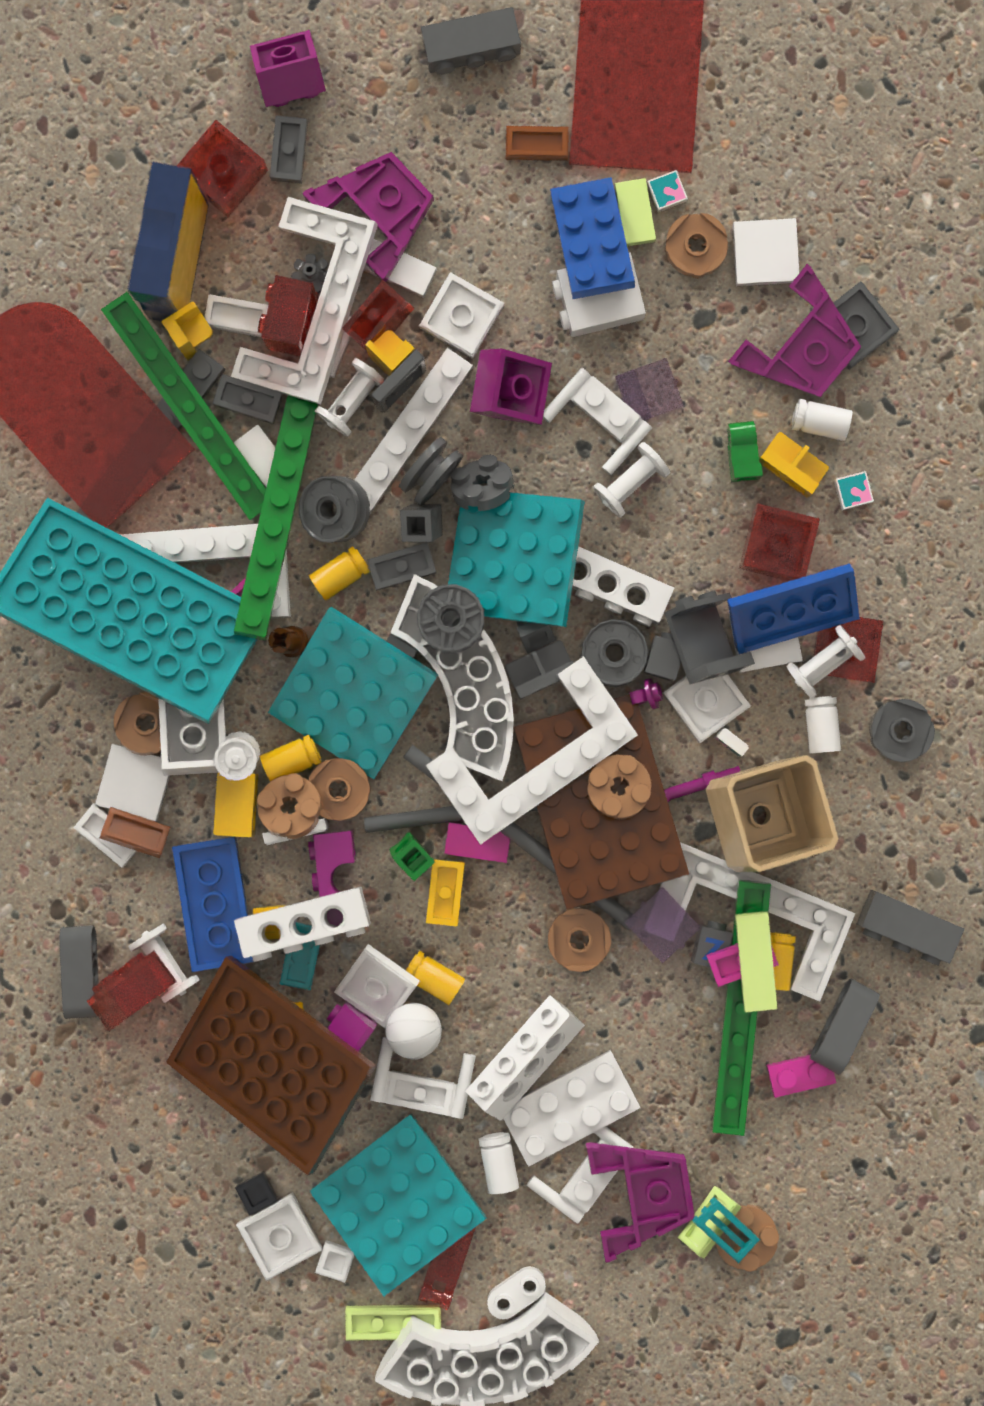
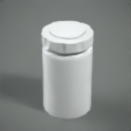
(821, 420)
(822, 724)
(498, 1163)

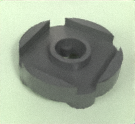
(467, 481)
(885, 739)

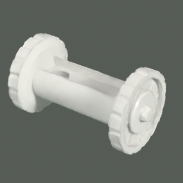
(351, 397)
(631, 479)
(825, 661)
(237, 756)
(152, 942)

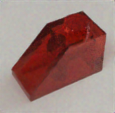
(380, 312)

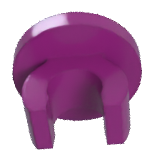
(651, 693)

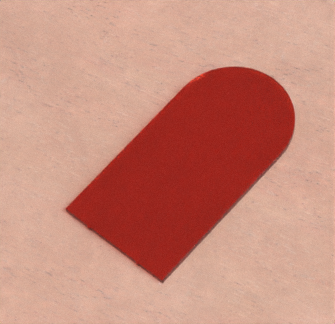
(636, 84)
(82, 412)

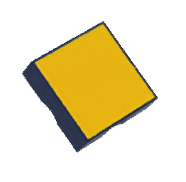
(168, 241)

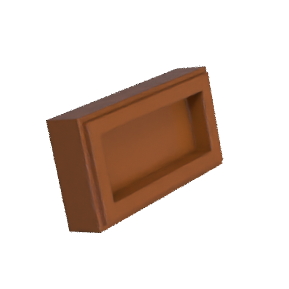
(537, 143)
(135, 832)

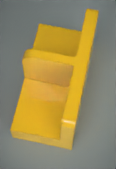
(188, 329)
(389, 351)
(793, 464)
(236, 806)
(445, 892)

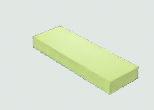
(756, 961)
(386, 1321)

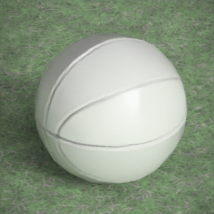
(413, 1031)

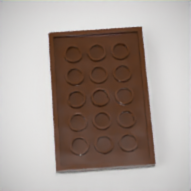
(595, 852)
(270, 1065)

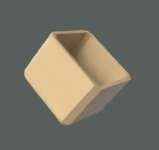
(795, 808)

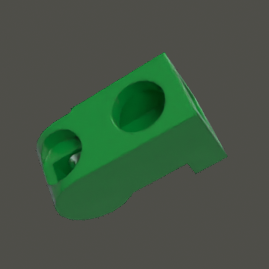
(743, 452)
(411, 856)

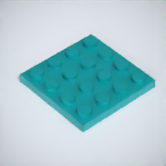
(520, 557)
(352, 692)
(398, 1204)

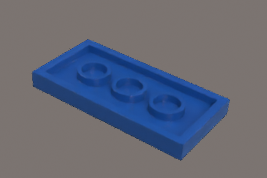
(592, 238)
(794, 608)
(211, 900)

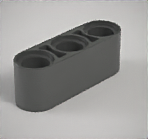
(78, 970)
(845, 1026)

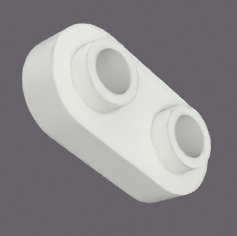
(515, 1293)

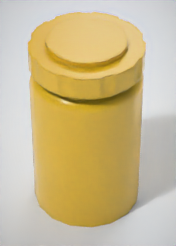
(339, 573)
(291, 758)
(784, 951)
(435, 977)

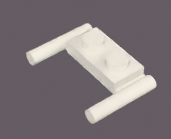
(606, 410)
(420, 1091)
(582, 1187)

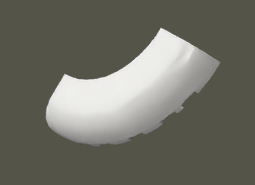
(473, 685)
(489, 1362)

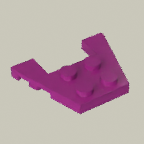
(385, 195)
(814, 351)
(656, 1193)

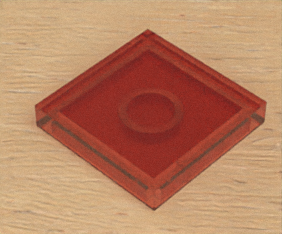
(868, 638)

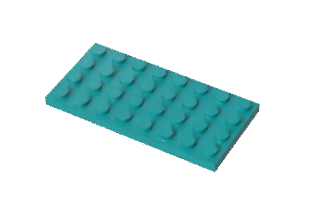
(125, 610)

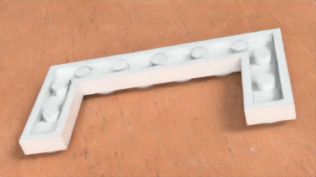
(353, 242)
(210, 545)
(608, 733)
(826, 920)

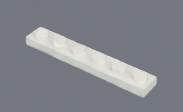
(412, 425)

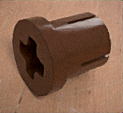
(288, 641)

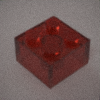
(224, 167)
(288, 315)
(779, 543)
(130, 989)

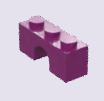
(330, 852)

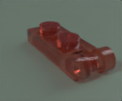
(446, 1269)

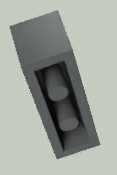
(471, 41)
(909, 928)

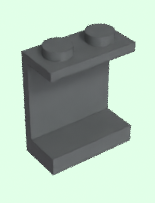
(702, 638)

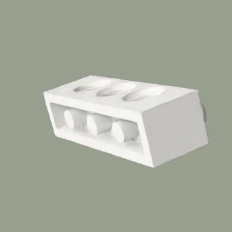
(655, 592)
(252, 927)
(524, 1058)

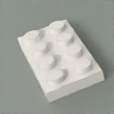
(570, 1108)

